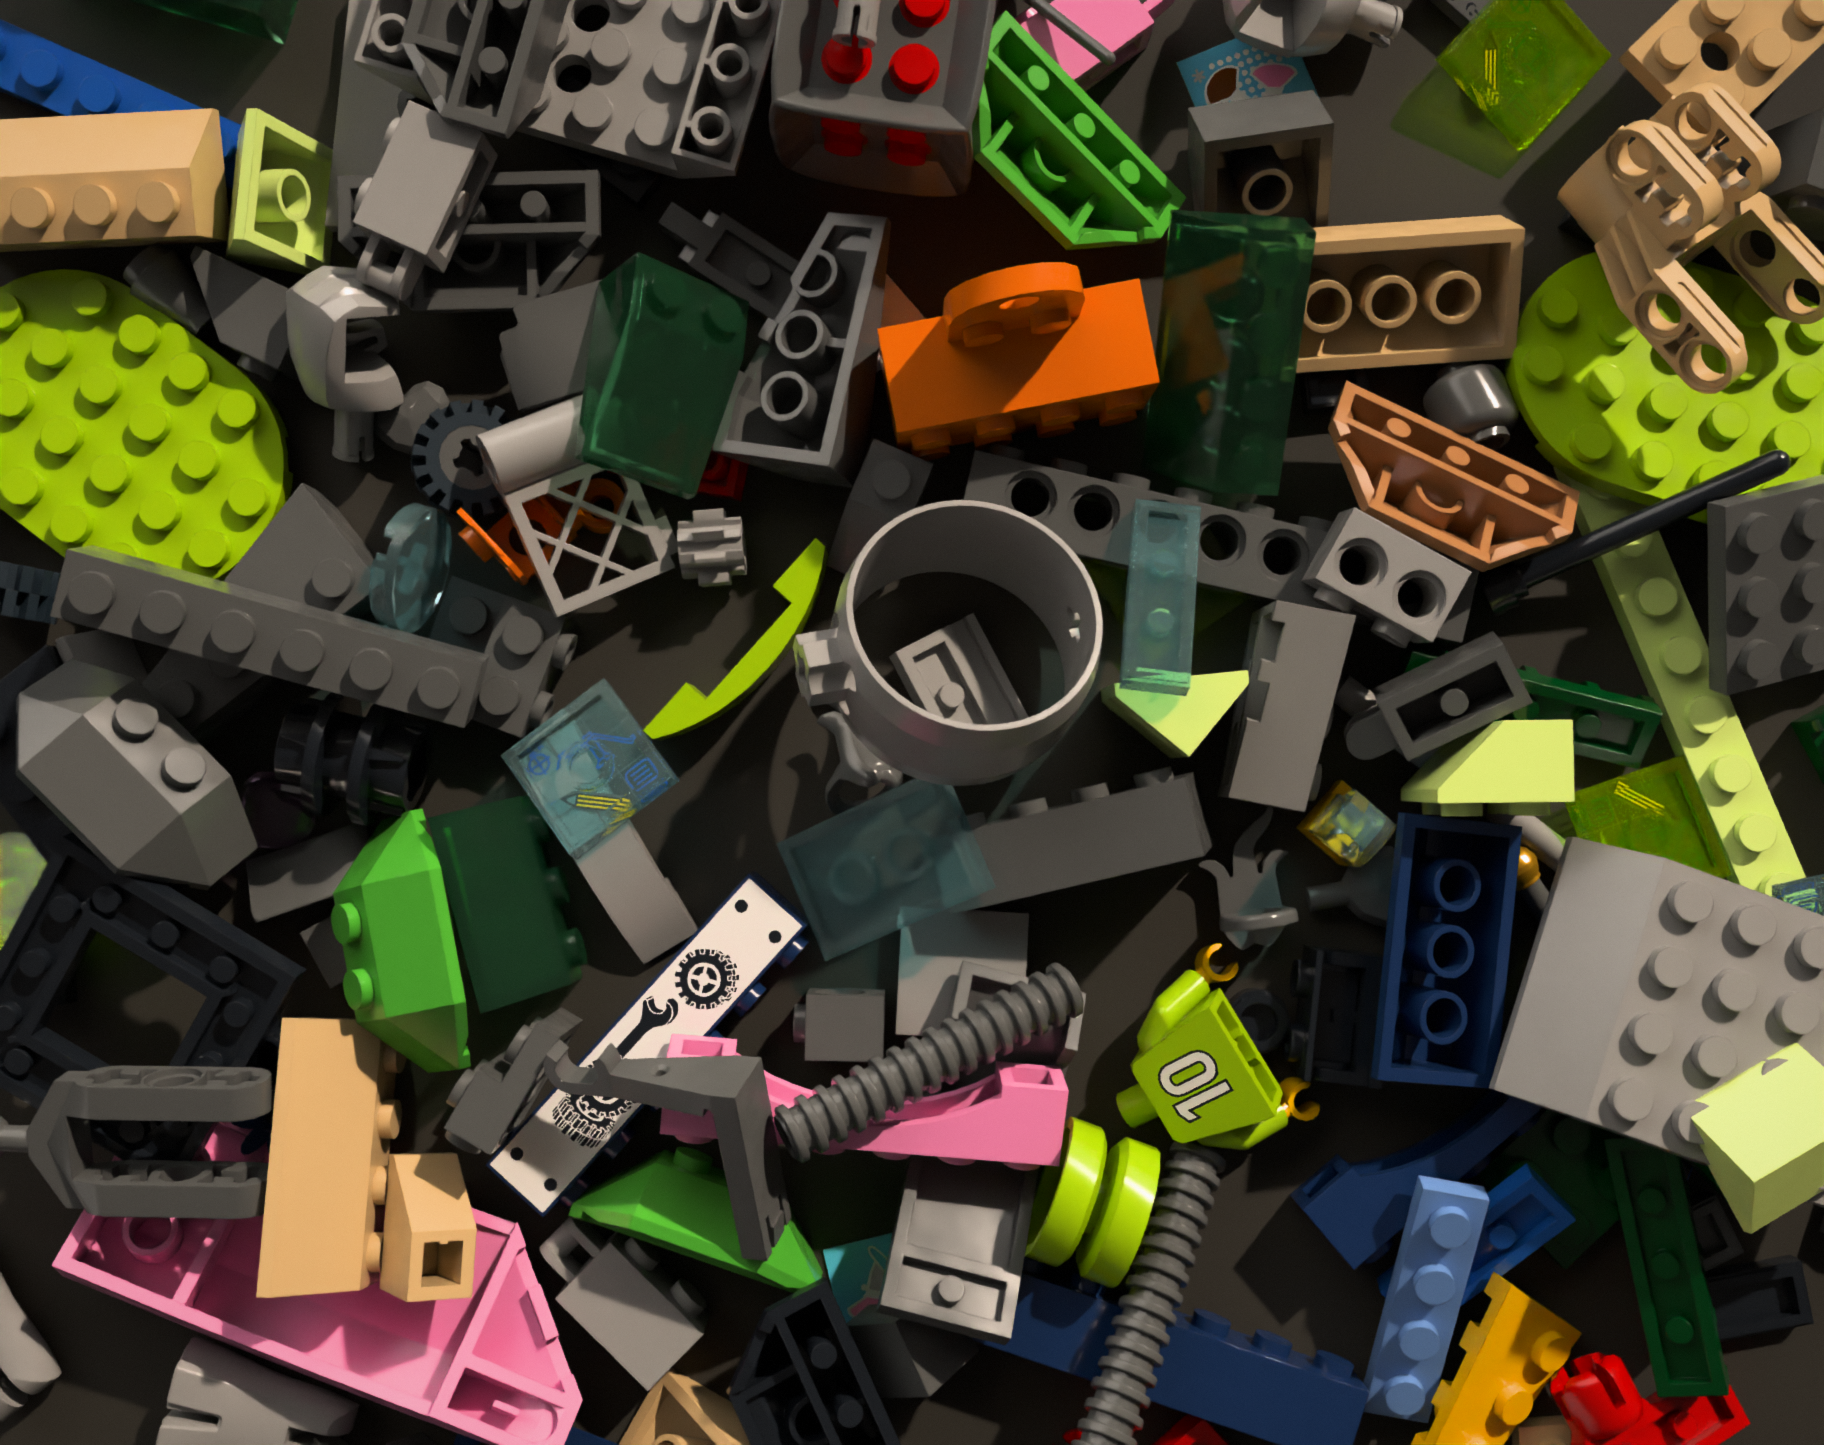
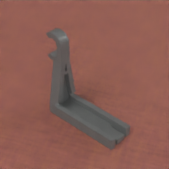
(742, 1114)

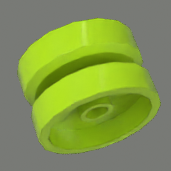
(1094, 1203)

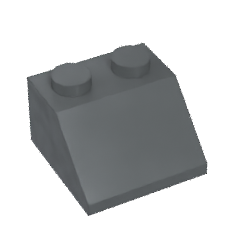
(1262, 157)

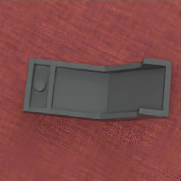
(967, 1226)

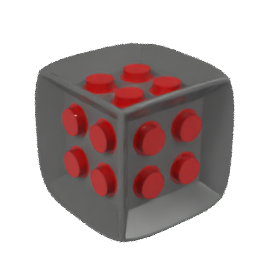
(883, 113)

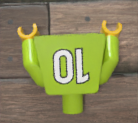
(1204, 1069)

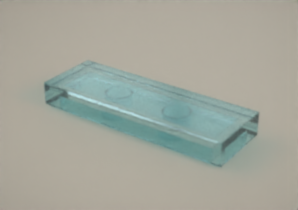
(1160, 598)

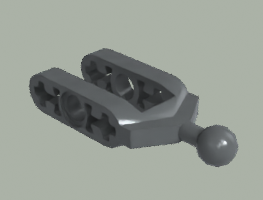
(63, 1151)

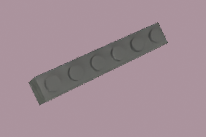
(268, 634)

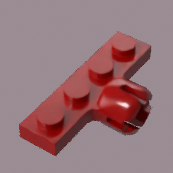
(1608, 1409)

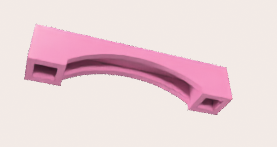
(1002, 1118)

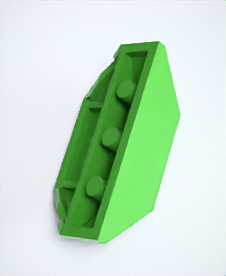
(1063, 151)
(402, 946)
(688, 1209)

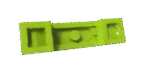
(692, 709)

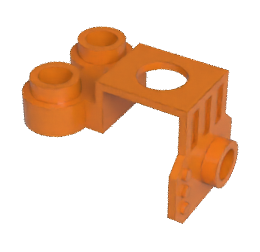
(547, 512)

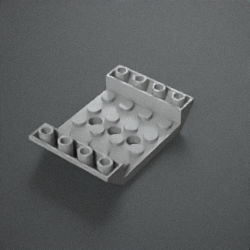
(665, 85)

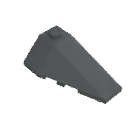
(813, 378)

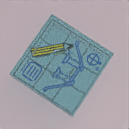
(589, 768)

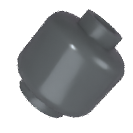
(1473, 403)

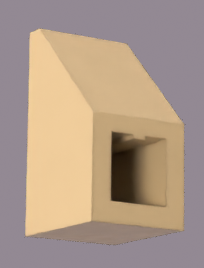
(427, 1229)

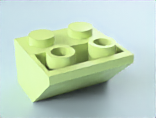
(1505, 764)

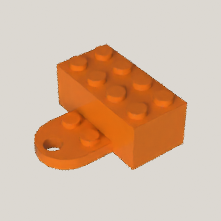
(1017, 358)

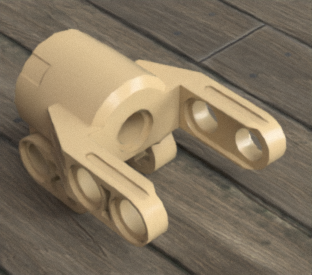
(1667, 203)

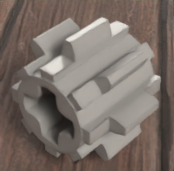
(712, 547)

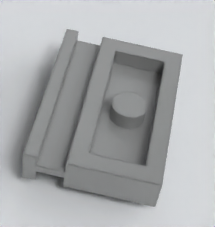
(958, 676)

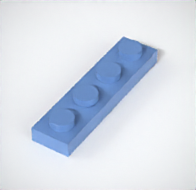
(1424, 1297)

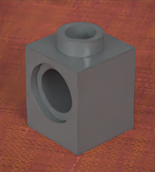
(841, 1024)

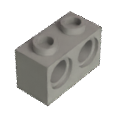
(1390, 562)

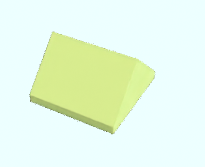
(279, 197)
(1175, 721)
(1766, 1137)

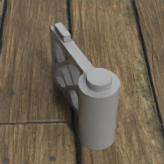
(536, 459)

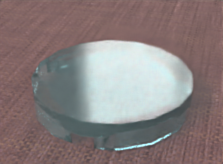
(414, 570)

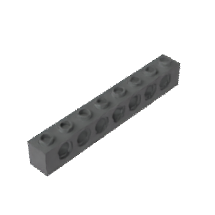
(1248, 529)

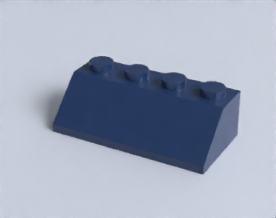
(1446, 951)

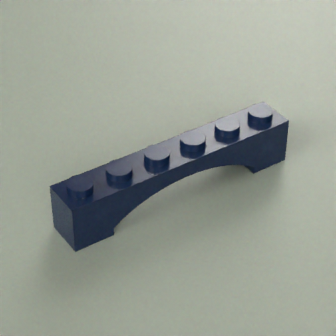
(1369, 1200)

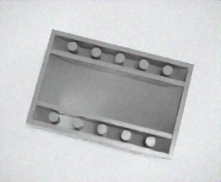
(1656, 993)

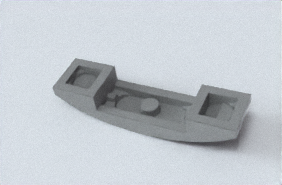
(636, 893)

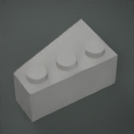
(1287, 707)

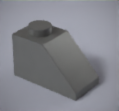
(246, 314)
(885, 488)

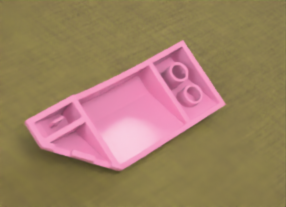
(461, 1364)

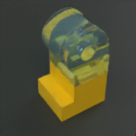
(1347, 826)

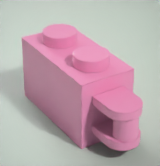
(1116, 24)

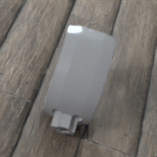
(977, 542)

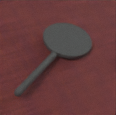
(1073, 31)

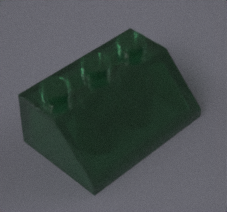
(507, 901)

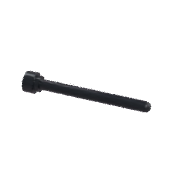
(1509, 582)

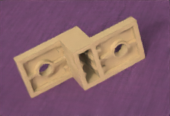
(1761, 42)

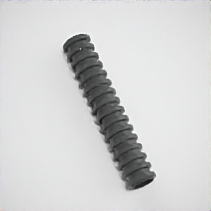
(928, 1061)
(1152, 1296)

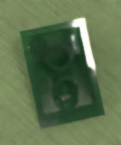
(659, 374)

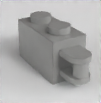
(419, 197)
(626, 1299)

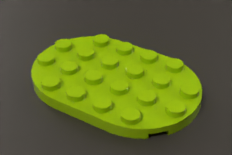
(1626, 419)
(130, 429)

